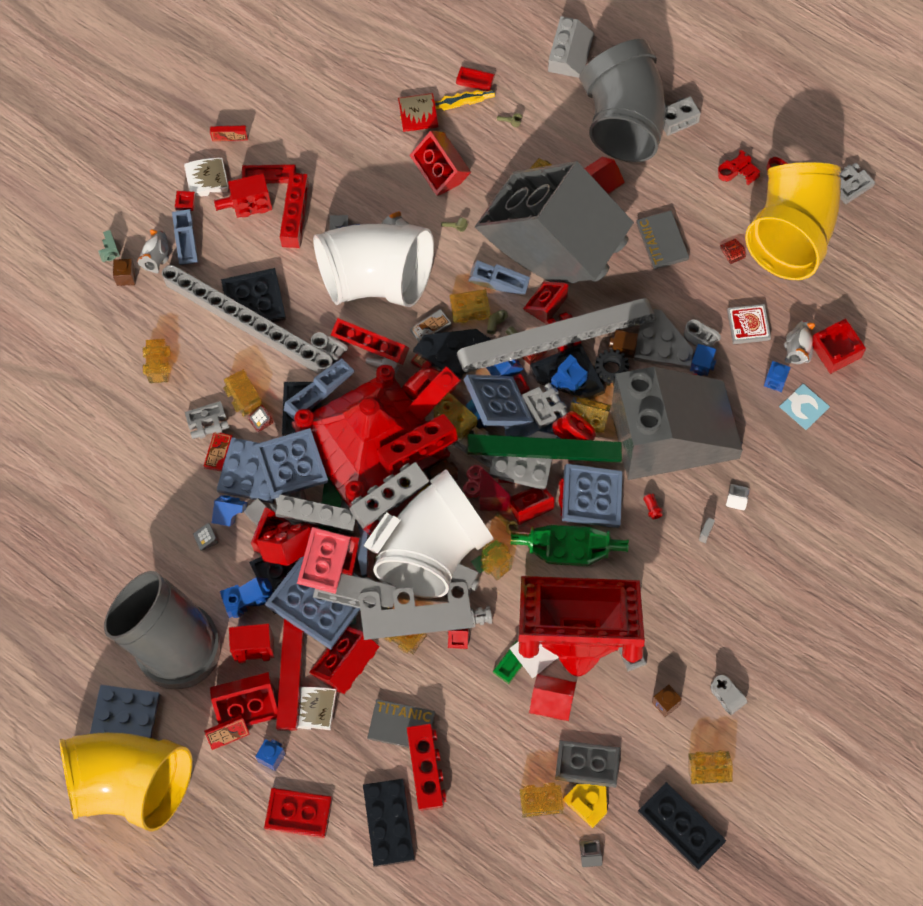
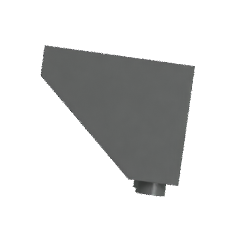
(672, 421)

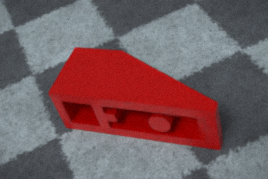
(434, 393)

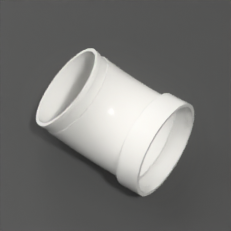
(375, 262)
(431, 539)

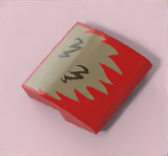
(418, 112)

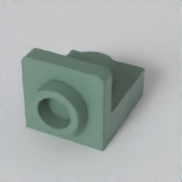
(110, 251)

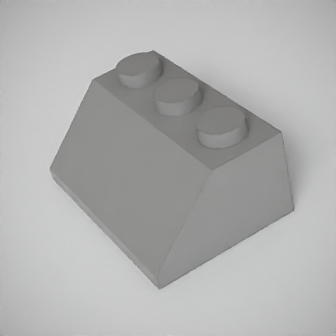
(570, 47)

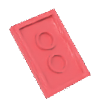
(323, 560)

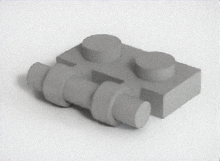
(856, 185)
(540, 408)
(204, 416)

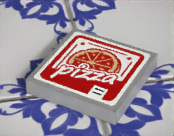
(748, 324)

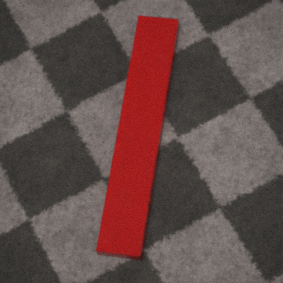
(290, 678)

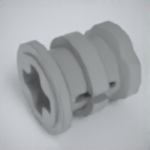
(482, 619)

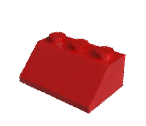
(440, 162)
(345, 660)
(248, 697)

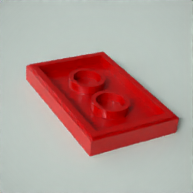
(298, 812)

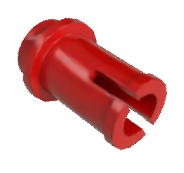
(654, 510)

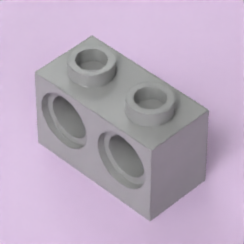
(680, 118)

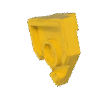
(588, 802)

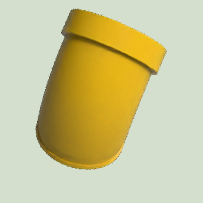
(797, 219)
(125, 777)

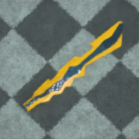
(465, 98)

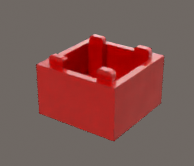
(838, 346)
(251, 642)

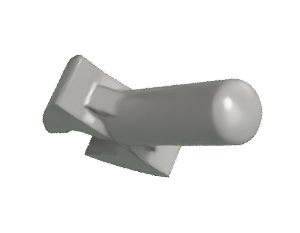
(376, 362)

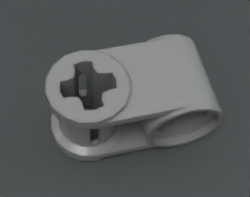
(703, 334)
(331, 346)
(729, 696)

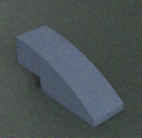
(185, 237)
(498, 278)

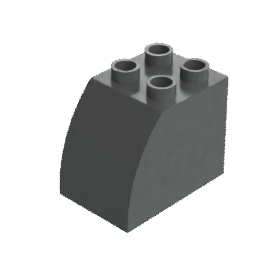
(556, 223)

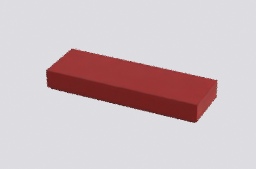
(273, 173)

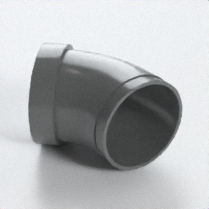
(626, 101)
(164, 632)

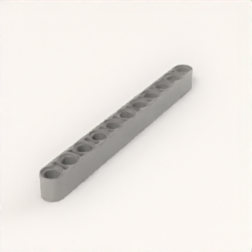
(242, 313)
(555, 335)

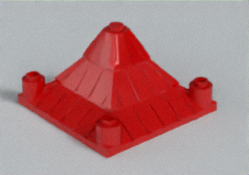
(358, 425)
(580, 619)

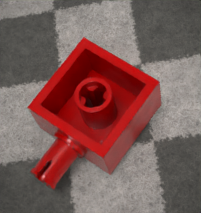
(247, 196)
(285, 543)

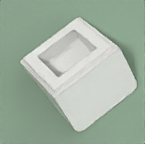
(737, 497)

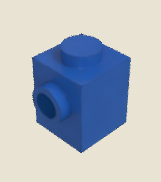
(703, 360)
(777, 376)
(256, 592)
(233, 602)
(270, 754)

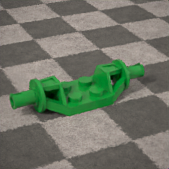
(569, 544)

